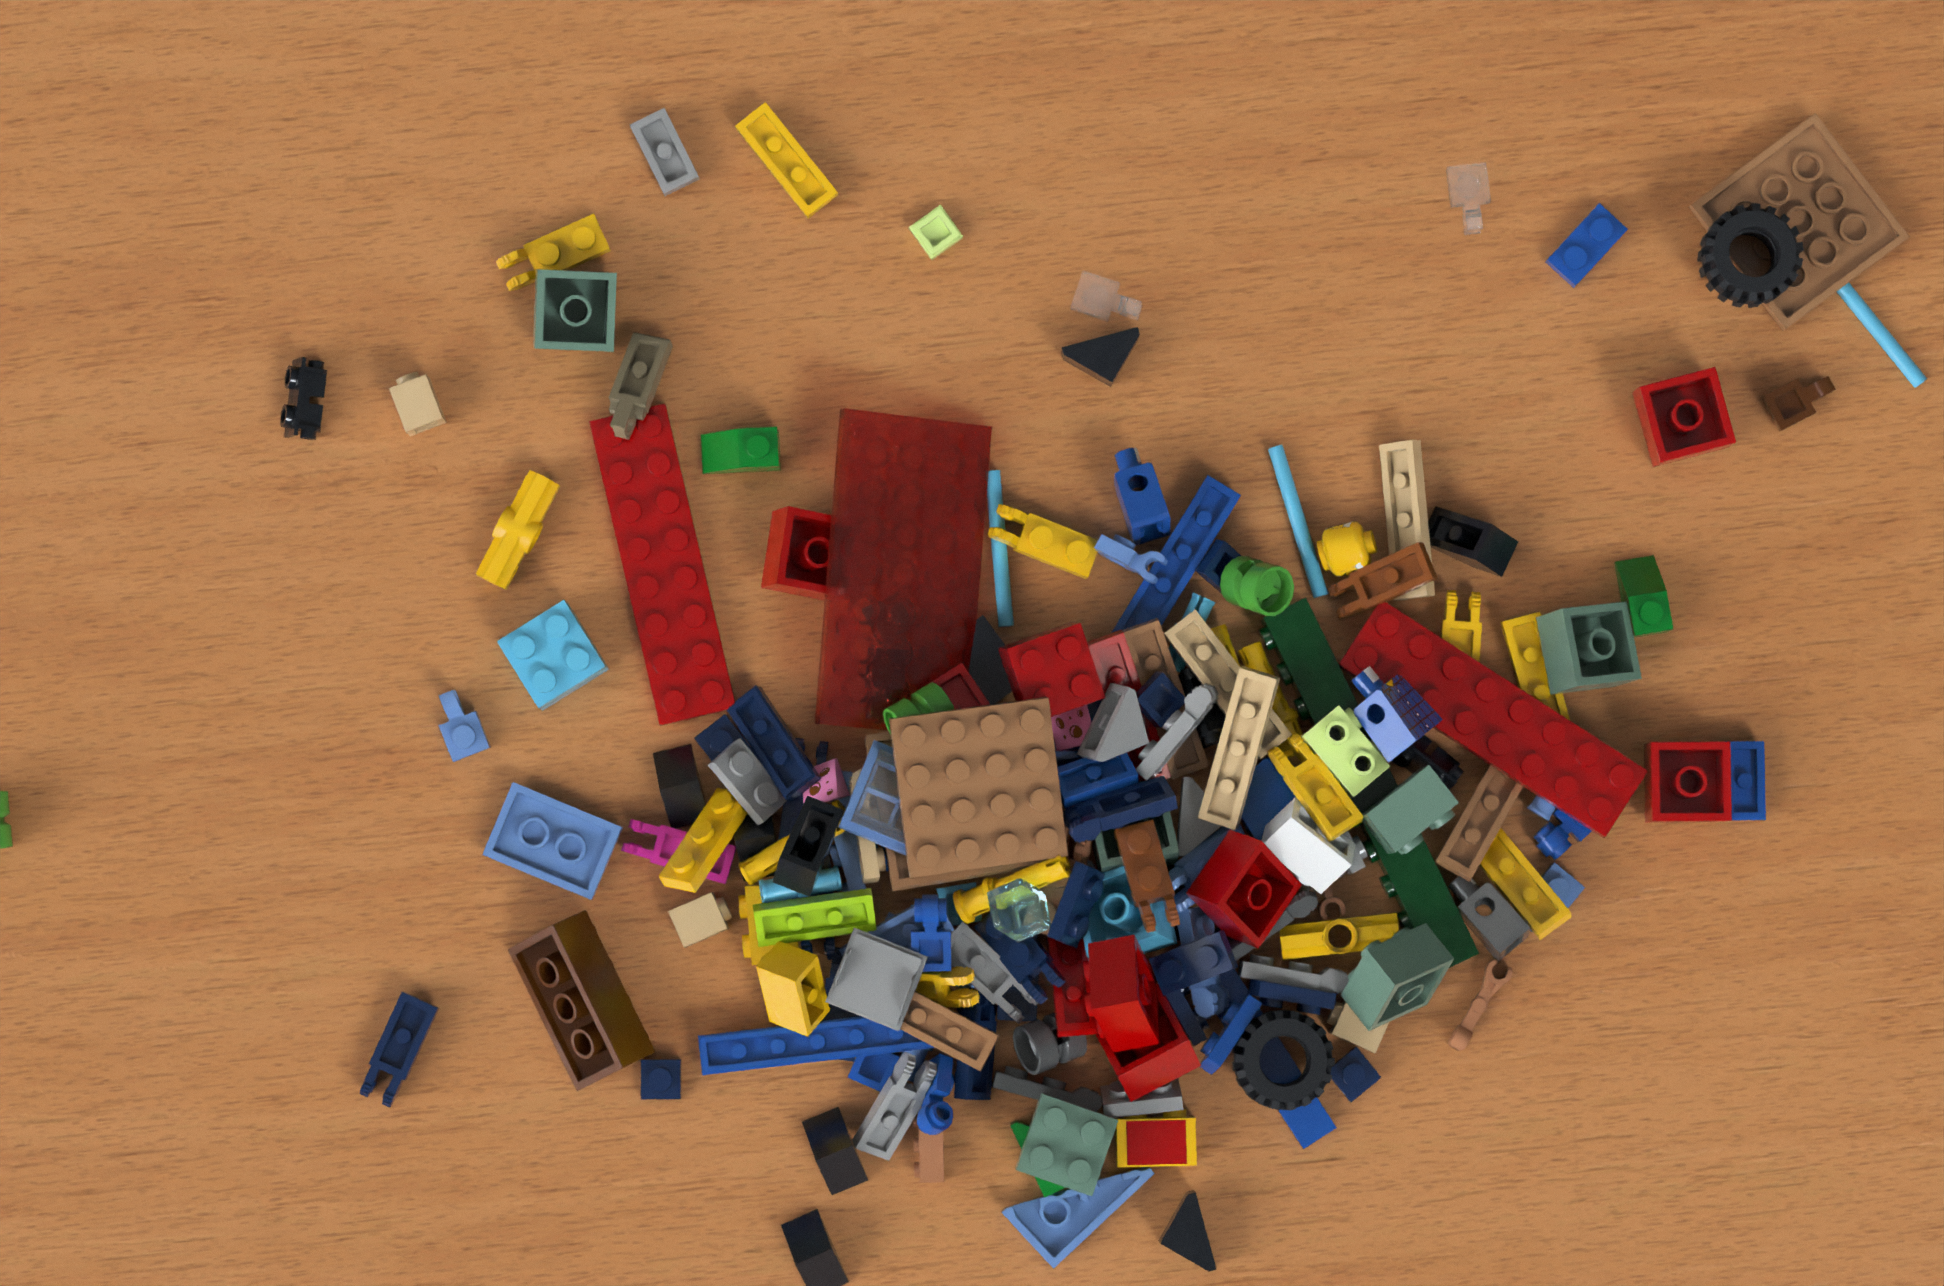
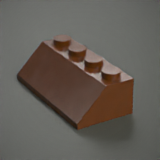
(581, 1000)

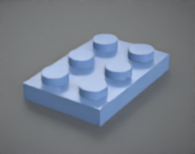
(552, 841)

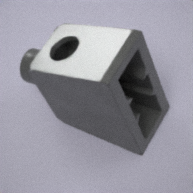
(1498, 931)

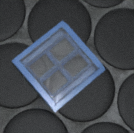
(874, 803)

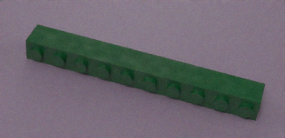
(1321, 687)

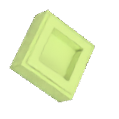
(936, 232)

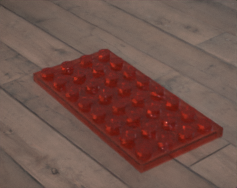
(900, 561)

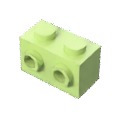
(1342, 754)

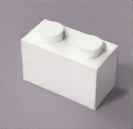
(1305, 849)

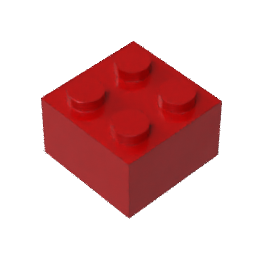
(1684, 417)
(797, 552)
(1055, 667)
(1687, 782)
(1244, 888)
(1122, 993)
(1155, 1065)

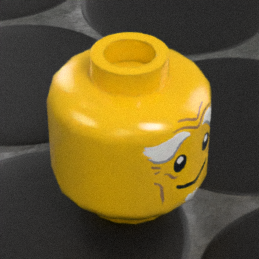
(1346, 548)

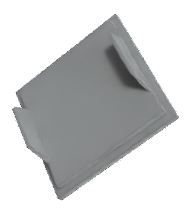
(876, 979)

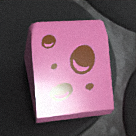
(1071, 728)
(830, 786)

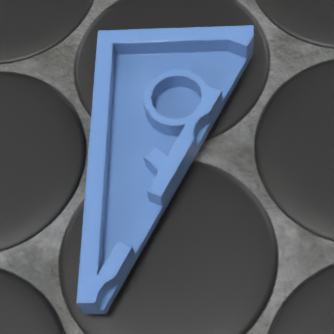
(1068, 1217)

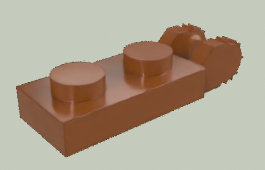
(1385, 579)
(1146, 872)

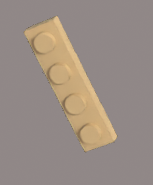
(1405, 502)
(1216, 667)
(1238, 747)

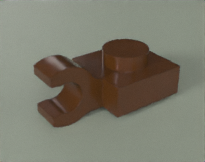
(1793, 402)

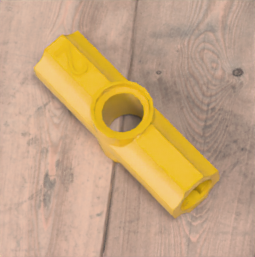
(517, 529)
(1312, 939)

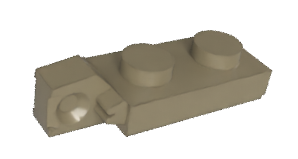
(637, 381)

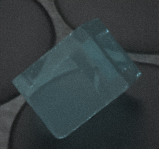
(1019, 910)

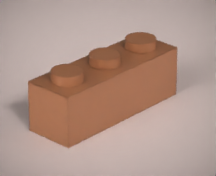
(931, 1156)

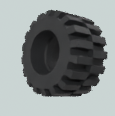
(1773, 233)
(1317, 1067)

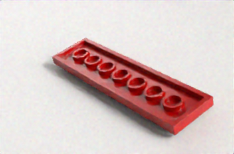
(663, 568)
(1499, 720)

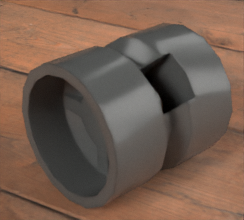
(1042, 1049)

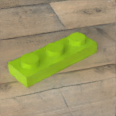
(814, 917)

